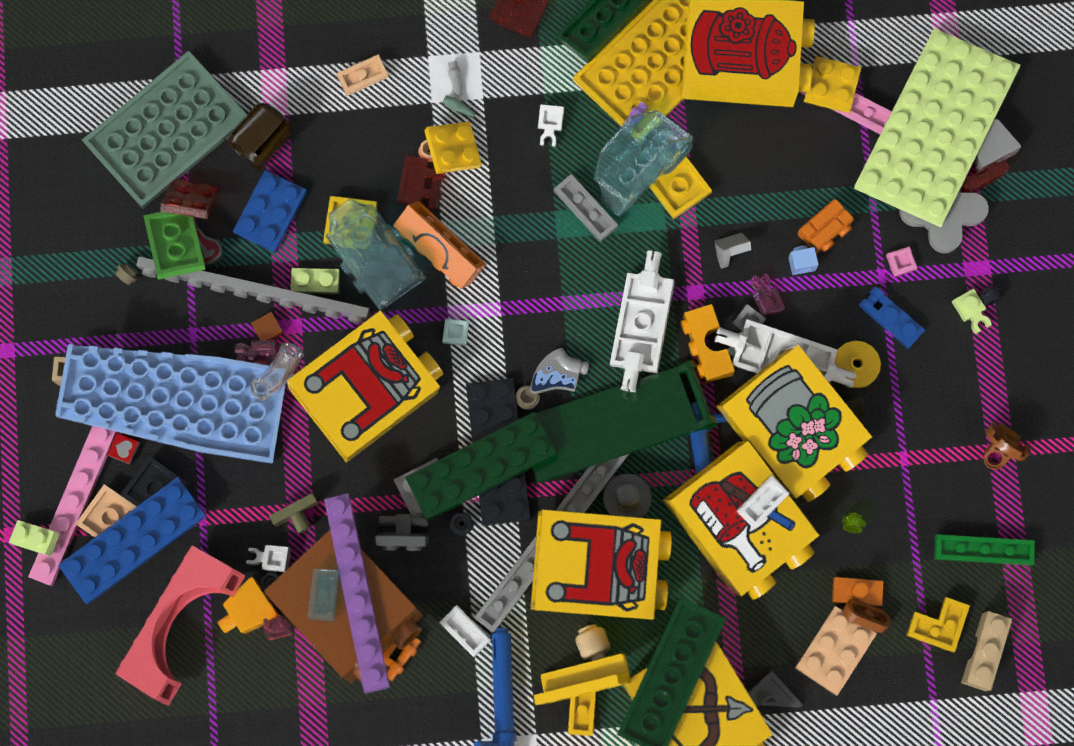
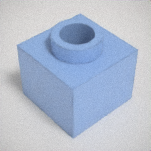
(803, 260)

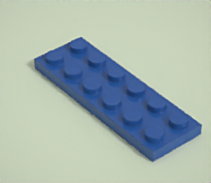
(132, 541)

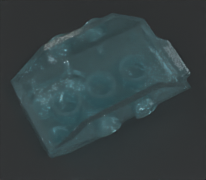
(637, 157)
(372, 253)

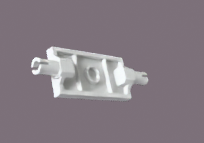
(642, 322)

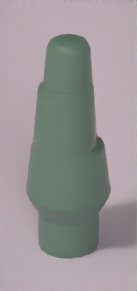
(456, 105)

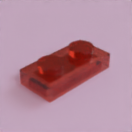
(993, 172)

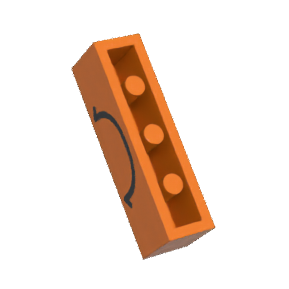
(439, 245)

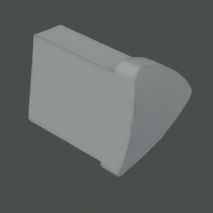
(731, 246)

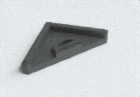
(773, 692)

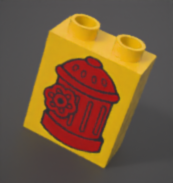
(746, 51)

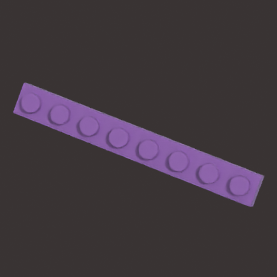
(357, 593)

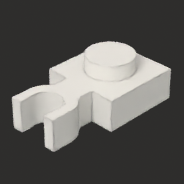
(551, 120)
(272, 559)

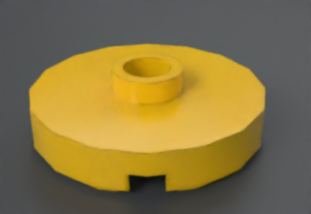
(865, 355)

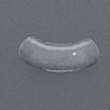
(277, 373)

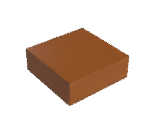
(267, 327)

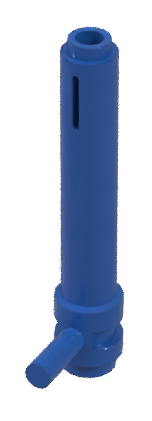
(701, 441)
(502, 691)

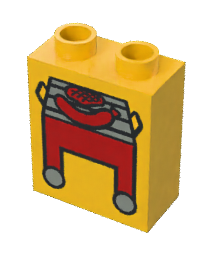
(366, 384)
(599, 564)

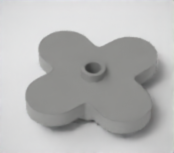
(967, 210)

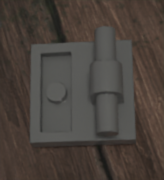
(403, 536)

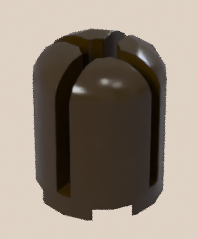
(260, 134)

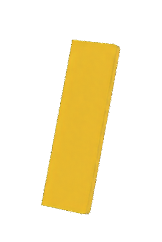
(584, 679)

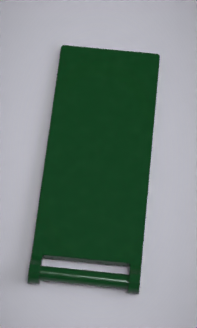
(622, 421)

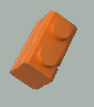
(826, 226)

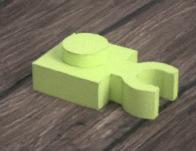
(970, 307)

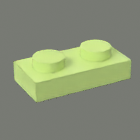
(315, 281)
(34, 538)

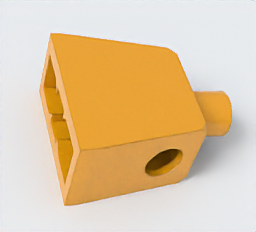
(247, 608)

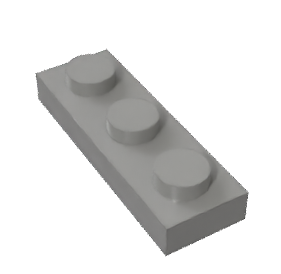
(585, 208)

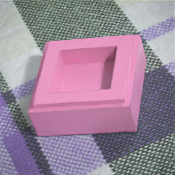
(901, 261)

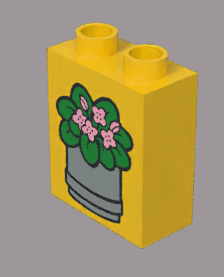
(796, 423)

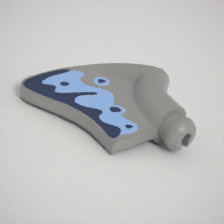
(557, 372)

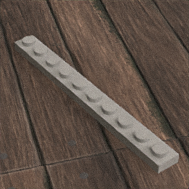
(264, 293)
(521, 574)

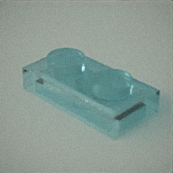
(323, 595)

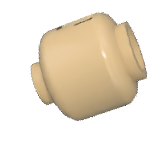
(592, 643)

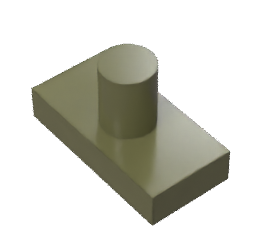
(295, 513)

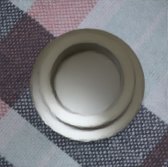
(126, 273)
(526, 399)

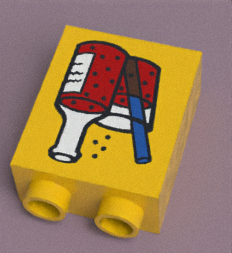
(733, 548)

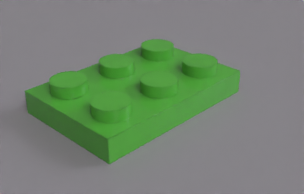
(173, 244)

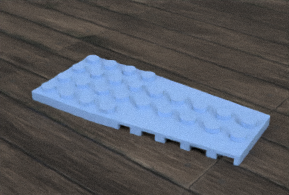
(171, 400)

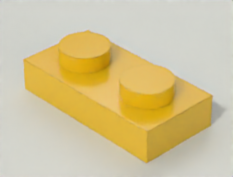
(582, 715)

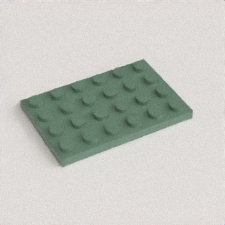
(165, 129)

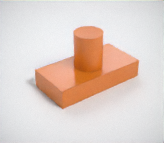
(863, 590)

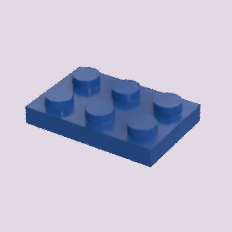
(270, 211)

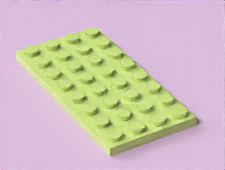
(937, 127)

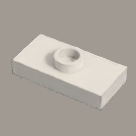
(762, 502)
(465, 631)

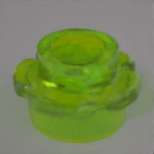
(853, 523)

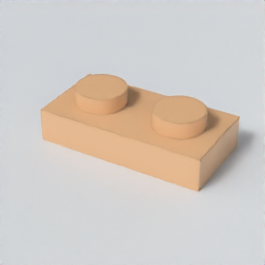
(362, 75)

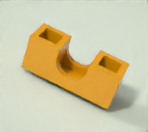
(712, 364)

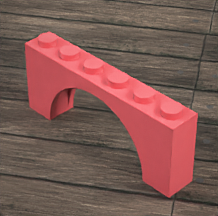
(146, 660)

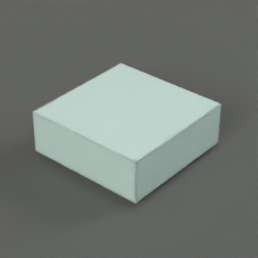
(455, 332)

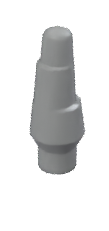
(455, 76)

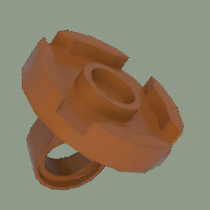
(1005, 443)

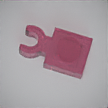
(766, 298)
(260, 352)
(276, 628)

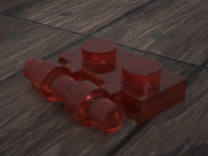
(413, 182)

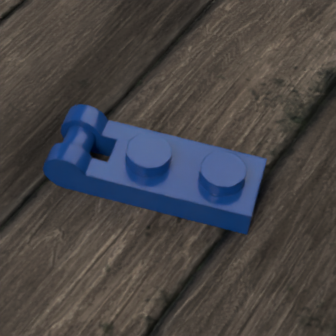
(892, 318)

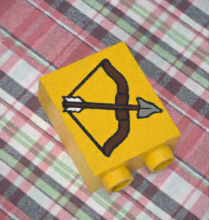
(717, 710)

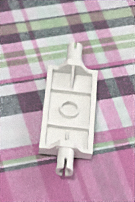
(762, 344)

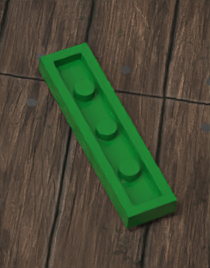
(984, 550)

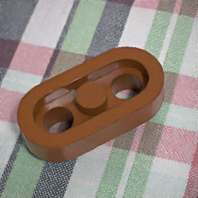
(866, 616)

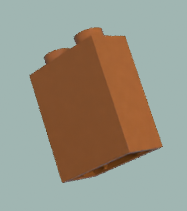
(334, 640)

